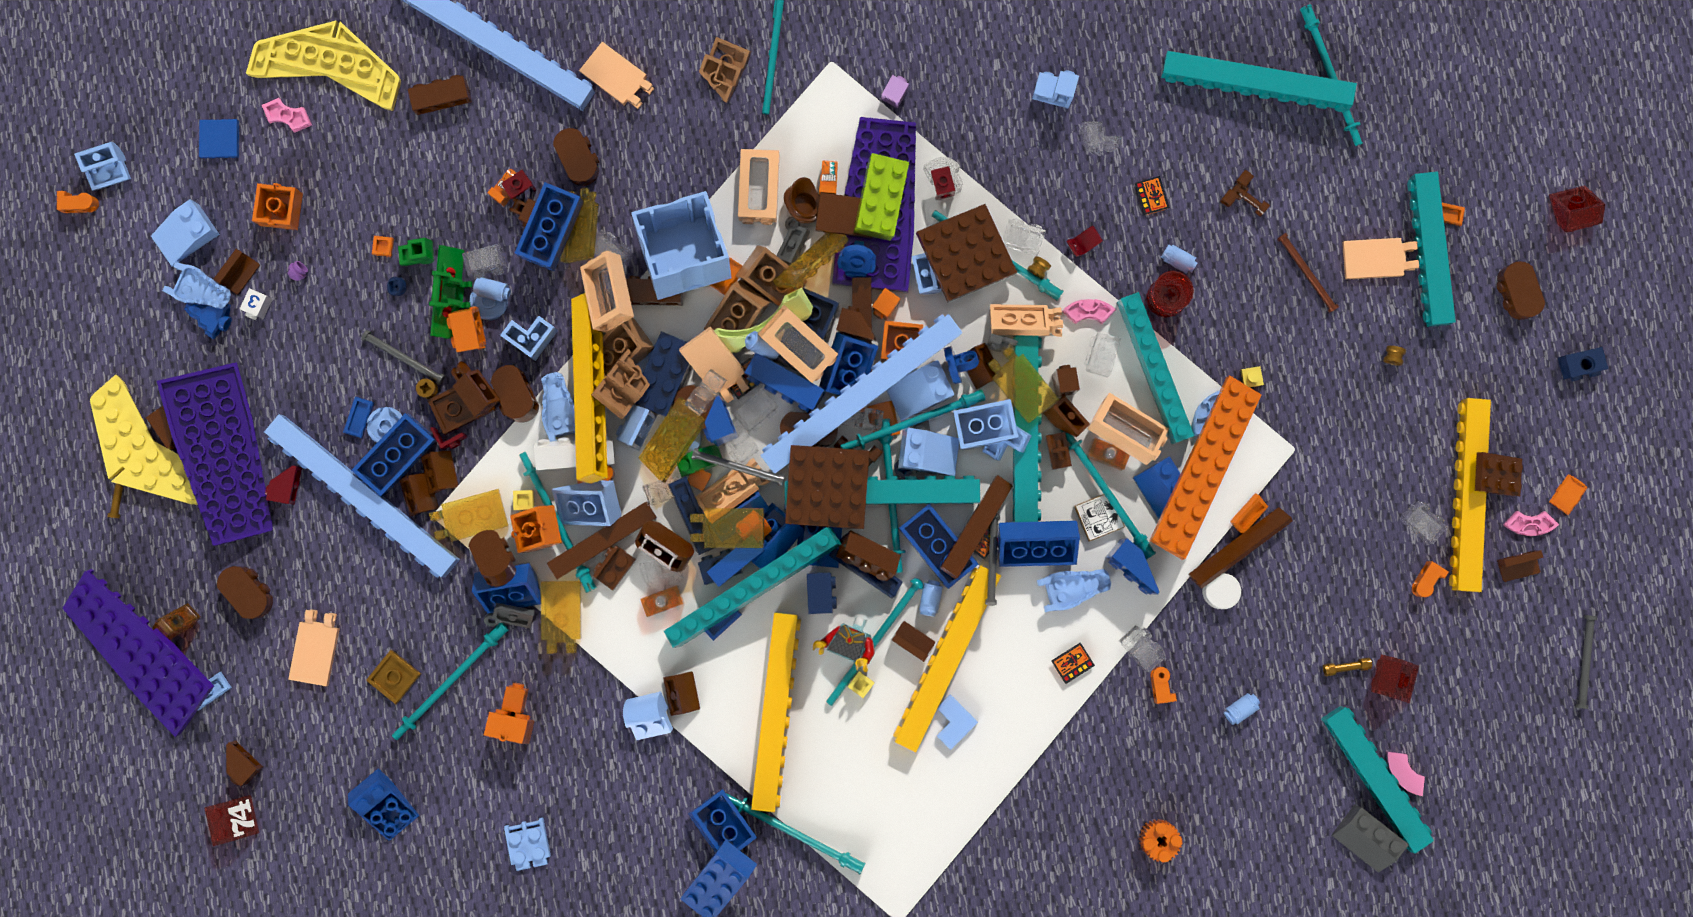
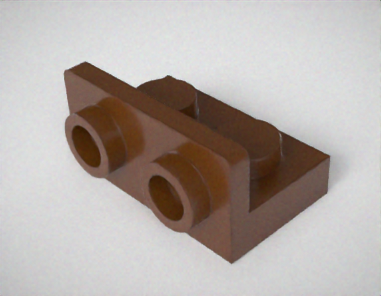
(613, 567)

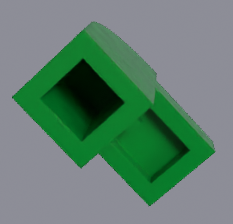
(416, 252)
(689, 466)

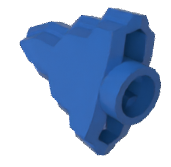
(210, 318)

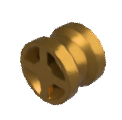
(1039, 267)
(1394, 355)
(430, 390)

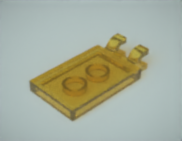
(583, 235)
(1022, 385)
(471, 515)
(730, 528)
(561, 614)

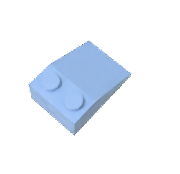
(184, 232)
(920, 390)
(985, 424)
(636, 427)
(928, 452)
(587, 503)

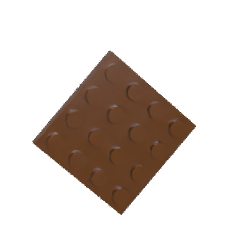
(966, 252)
(827, 487)

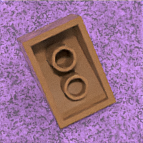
(761, 271)
(738, 309)
(624, 337)

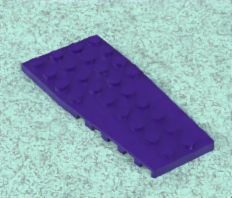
(893, 257)
(218, 450)
(139, 655)

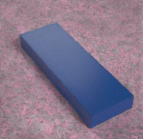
(732, 564)

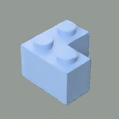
(1055, 89)
(533, 340)

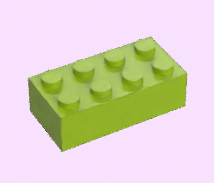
(881, 197)

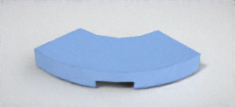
(1202, 413)

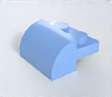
(103, 165)
(925, 276)
(647, 716)

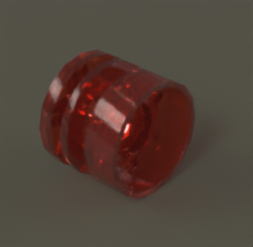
(1177, 287)

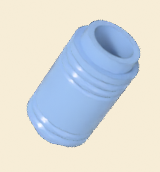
(1179, 259)
(491, 289)
(759, 346)
(930, 598)
(1242, 709)

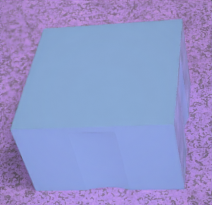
(682, 245)

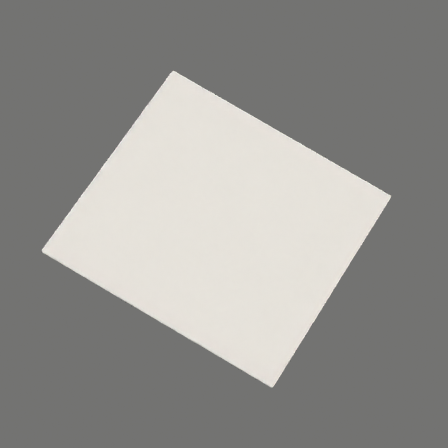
(842, 767)

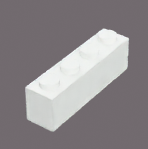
(562, 453)

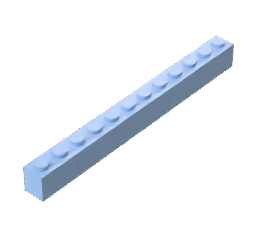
(507, 50)
(863, 392)
(359, 494)

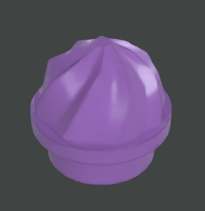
(297, 271)

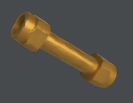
(1362, 664)

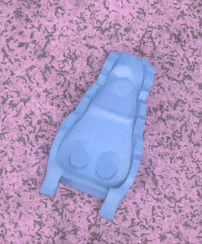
(198, 288)
(558, 407)
(1071, 588)

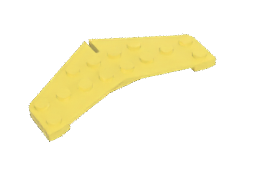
(320, 53)
(130, 446)

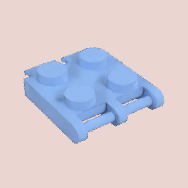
(527, 844)

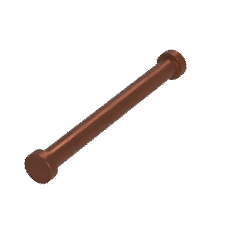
(1307, 272)

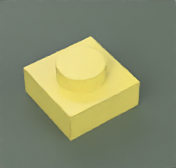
(1252, 377)
(523, 499)
(861, 684)

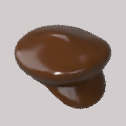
(802, 200)

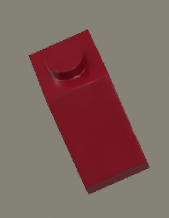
(284, 486)

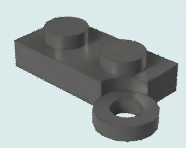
(793, 241)
(1000, 343)
(510, 615)

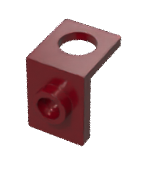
(943, 183)
(517, 184)
(1085, 241)
(452, 443)

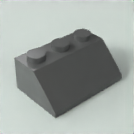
(1369, 839)

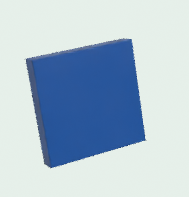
(219, 138)

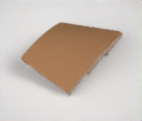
(724, 75)
(621, 386)

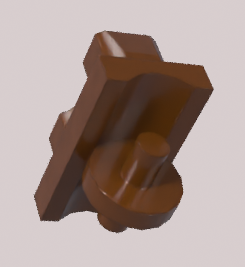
(1058, 450)

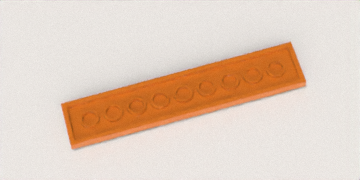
(1205, 468)

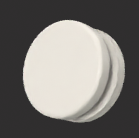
(1222, 592)

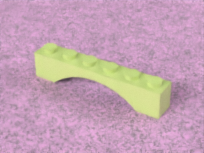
(794, 301)

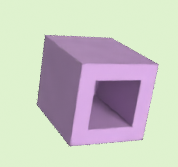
(895, 91)

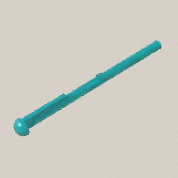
(777, 15)
(917, 583)

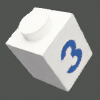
(255, 304)

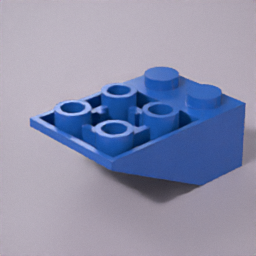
(1133, 563)
(382, 805)

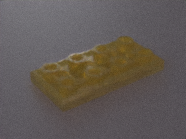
(811, 260)
(672, 440)

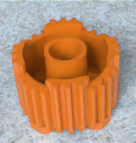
(1170, 844)

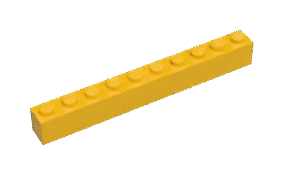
(589, 412)
(1469, 504)
(945, 662)
(775, 711)

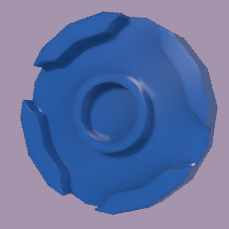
(857, 260)
(958, 363)

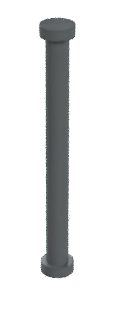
(367, 336)
(737, 466)
(991, 601)
(1586, 661)

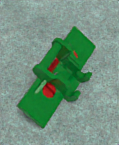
(447, 290)

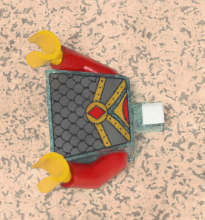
(849, 643)

